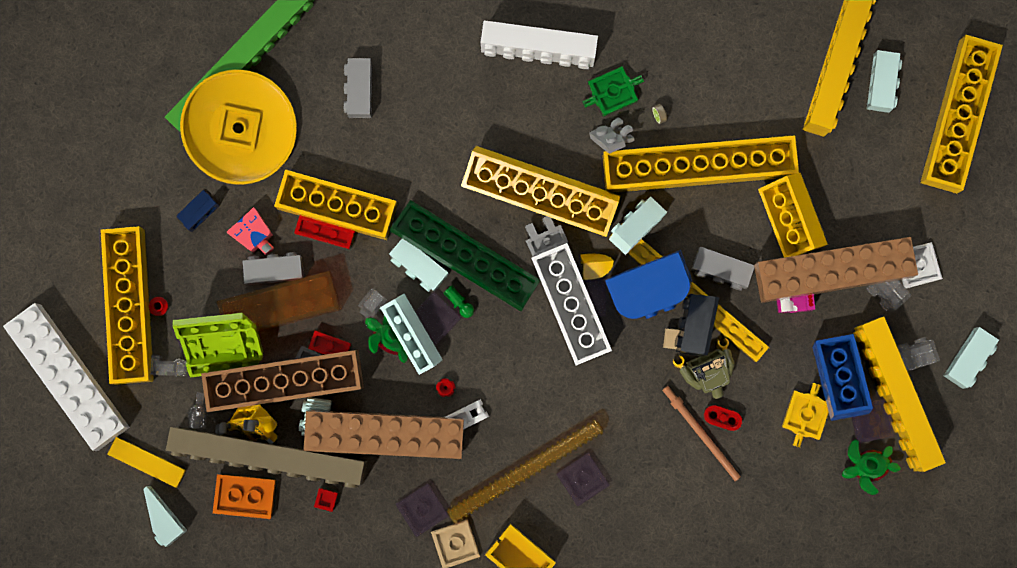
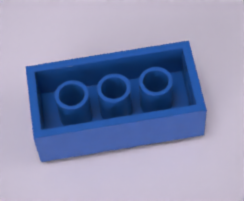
(842, 377)

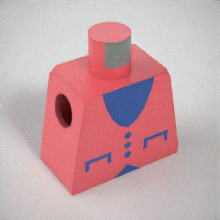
(252, 232)

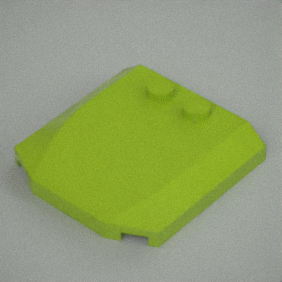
(218, 343)

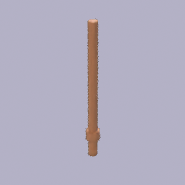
(677, 403)

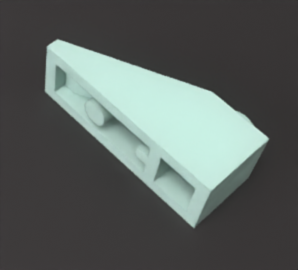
(163, 521)

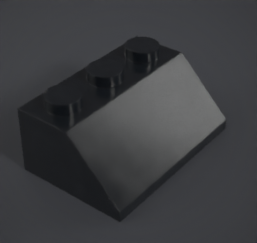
(696, 324)

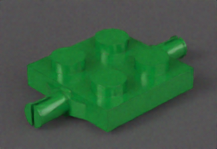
(612, 91)

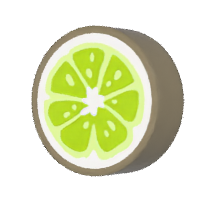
(659, 113)

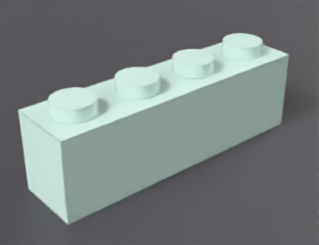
(411, 334)

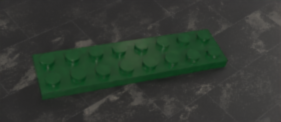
(465, 255)

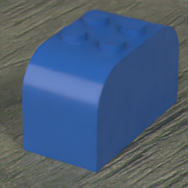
(651, 286)

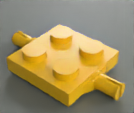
(806, 415)

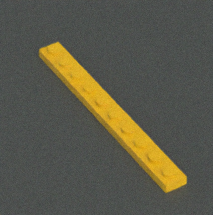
(723, 322)

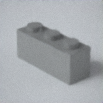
(358, 88)
(722, 268)
(273, 269)

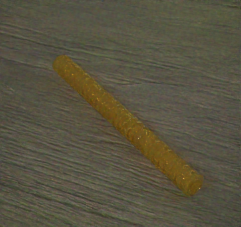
(525, 471)

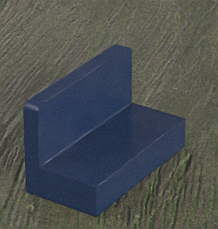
(197, 211)

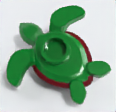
(384, 338)
(869, 466)

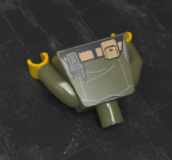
(709, 371)

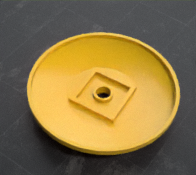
(242, 99)

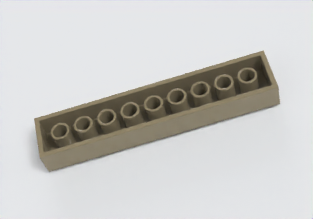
(265, 455)

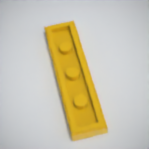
(146, 462)

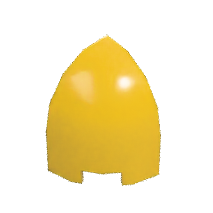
(595, 265)

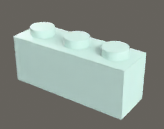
(884, 81)
(637, 224)
(418, 265)
(971, 358)

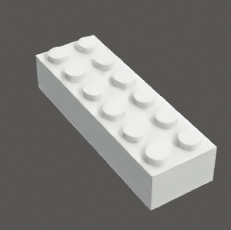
(538, 44)
(571, 304)

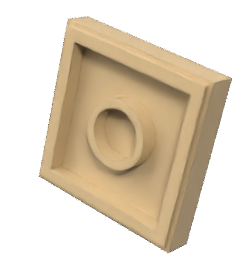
(455, 544)

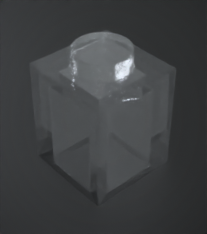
(371, 304)

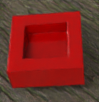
(326, 500)

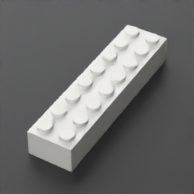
(66, 377)

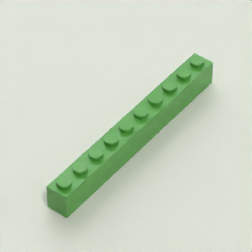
(252, 44)

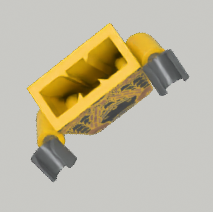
(252, 422)

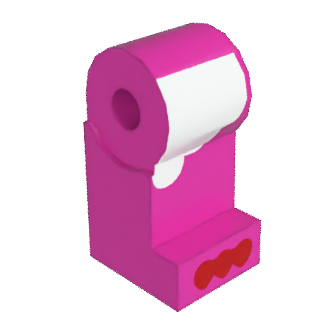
(796, 304)

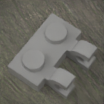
(610, 137)
(547, 240)

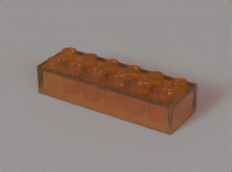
(285, 302)

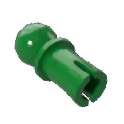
(466, 309)

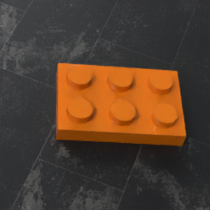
(244, 496)

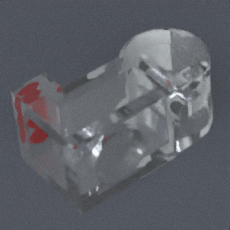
(168, 368)

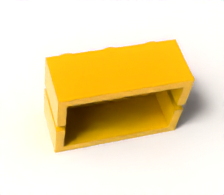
(517, 551)

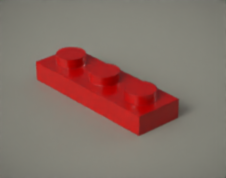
(324, 232)

